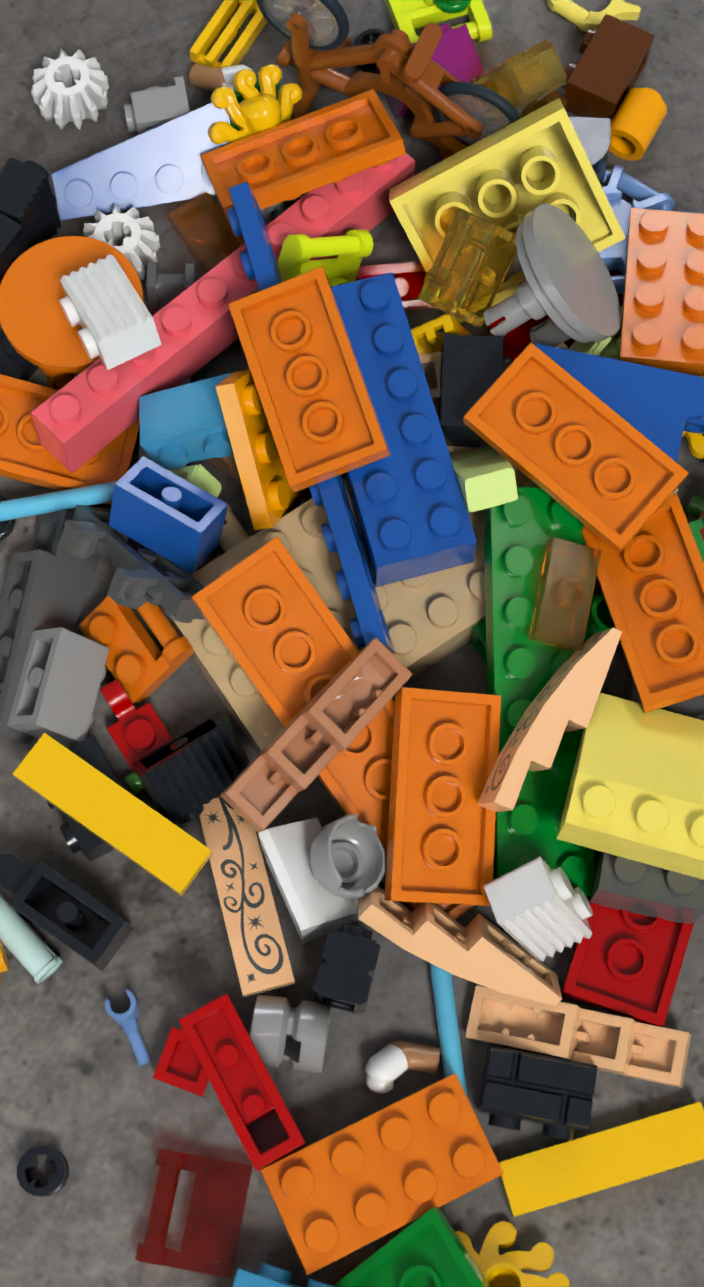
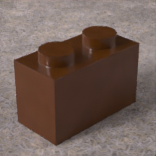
(607, 69)

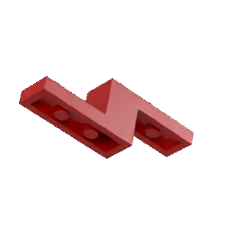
(242, 1083)

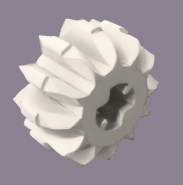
(70, 89)
(130, 231)

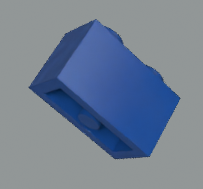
(167, 514)

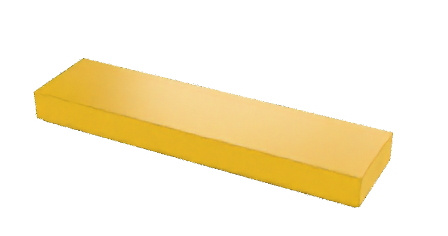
(113, 814)
(604, 1159)

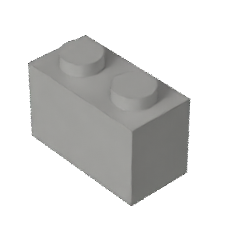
(59, 686)

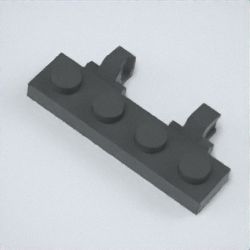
(139, 572)

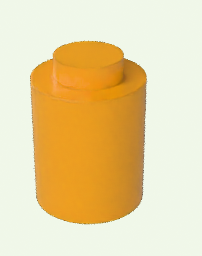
(636, 123)

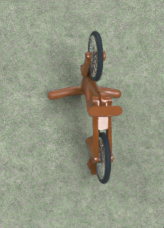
(446, 117)

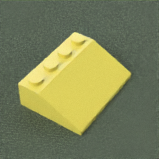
(502, 181)
(639, 787)

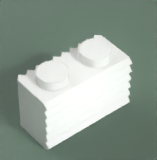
(109, 311)
(540, 908)

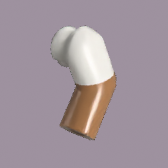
(212, 78)
(395, 1060)

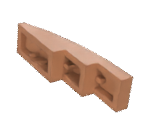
(316, 735)

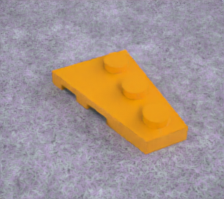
(255, 451)

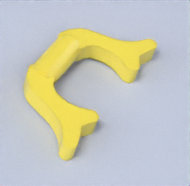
(590, 19)

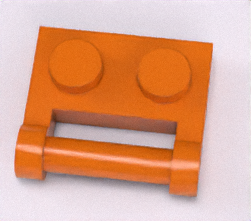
(132, 652)

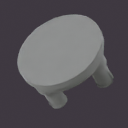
(562, 281)

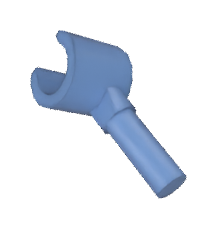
(130, 1026)

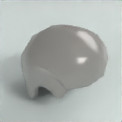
(348, 858)

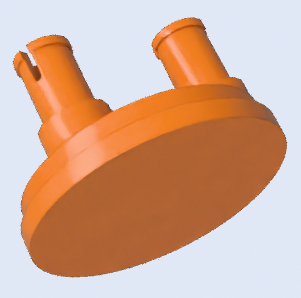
(32, 307)

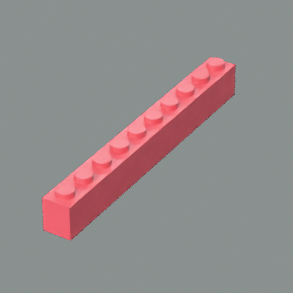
(198, 321)

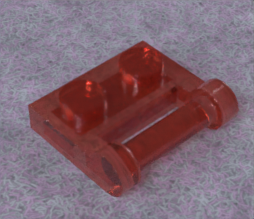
(212, 1218)

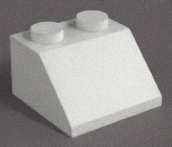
(308, 903)

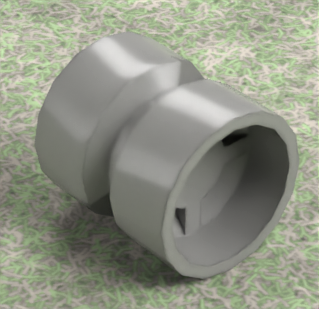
(291, 1032)

